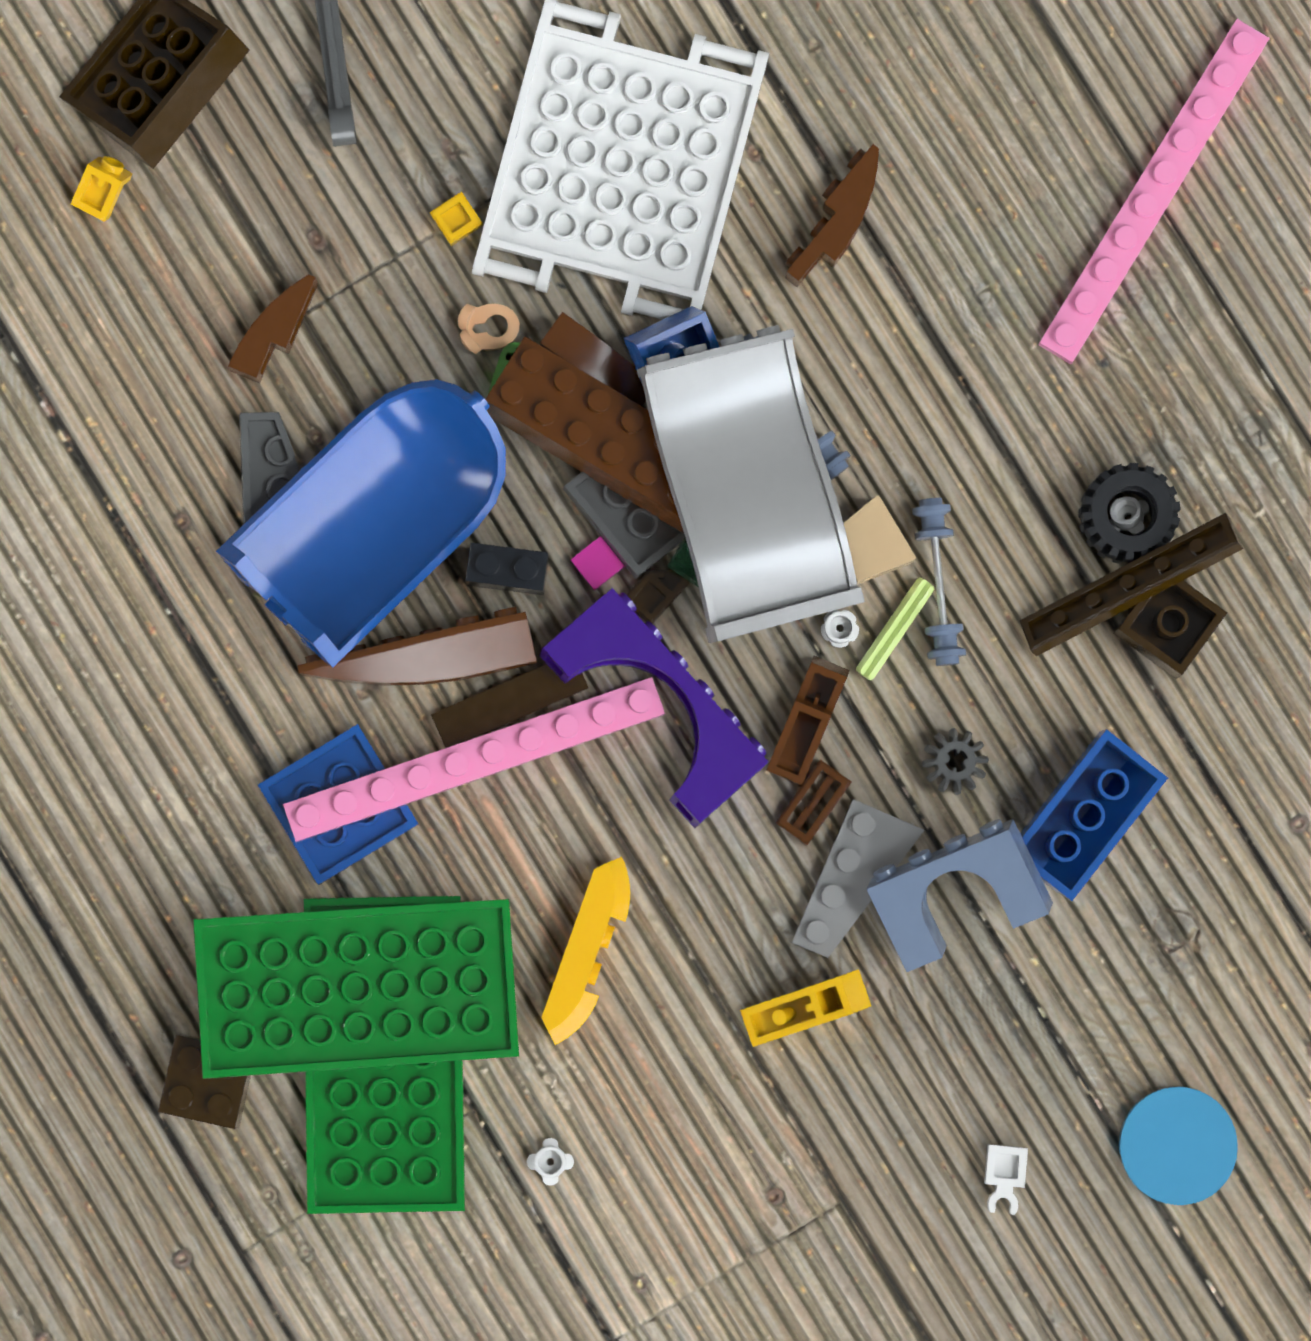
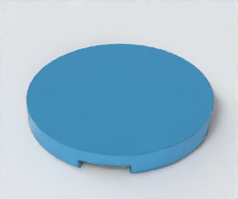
(1178, 1145)

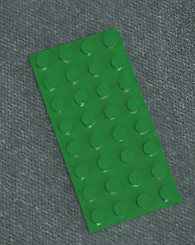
(355, 988)
(385, 1132)

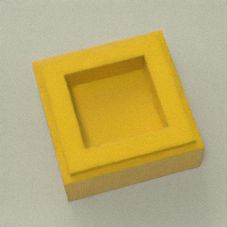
(456, 218)

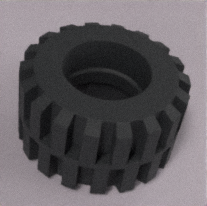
(1151, 489)

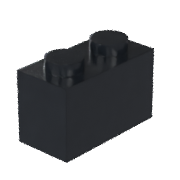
(507, 568)

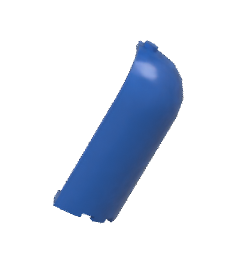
(372, 514)

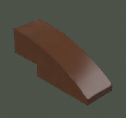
(273, 330)
(594, 357)
(808, 720)

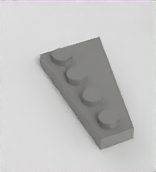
(862, 846)

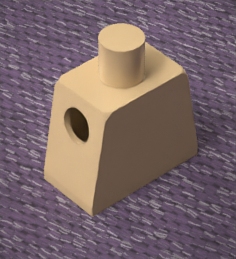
(876, 542)

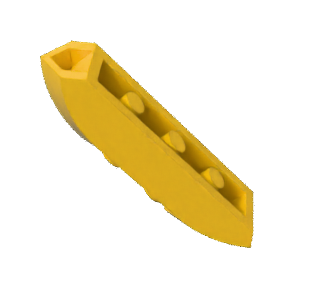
(568, 1001)

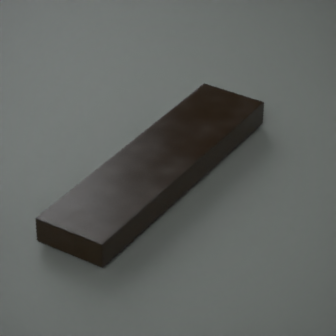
(504, 704)

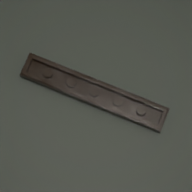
(1131, 584)

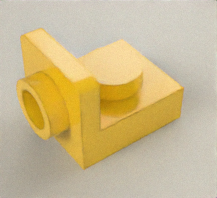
(101, 187)

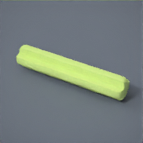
(895, 628)

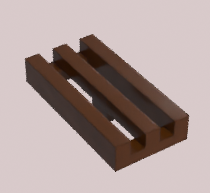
(832, 775)

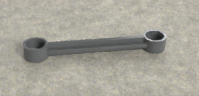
(335, 73)

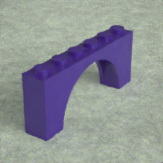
(615, 636)

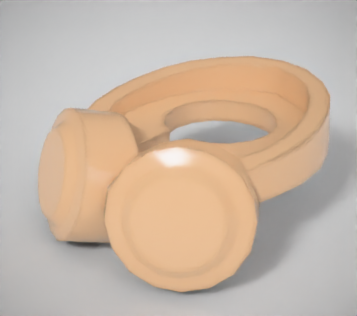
(471, 316)

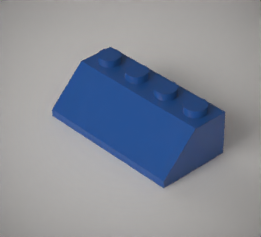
(1089, 813)

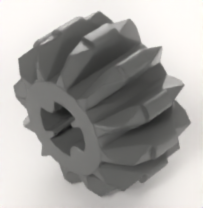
(967, 765)

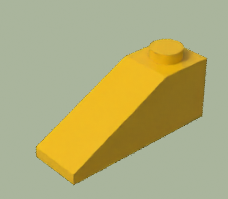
(806, 1008)

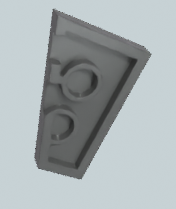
(265, 459)
(629, 531)

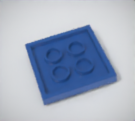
(328, 766)

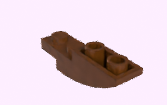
(846, 206)

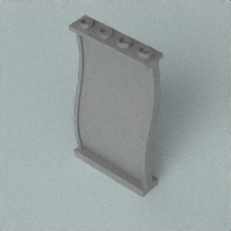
(749, 483)

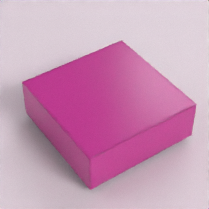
(597, 563)

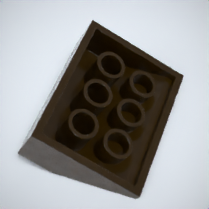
(155, 75)

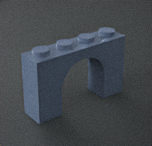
(993, 854)

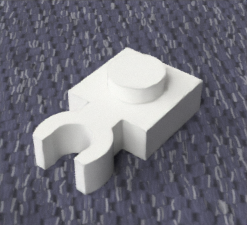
(1005, 1170)

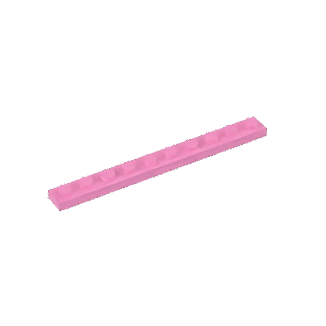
(1153, 191)
(473, 759)

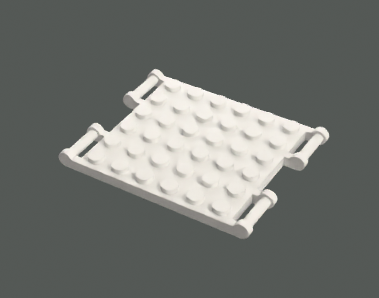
(620, 161)

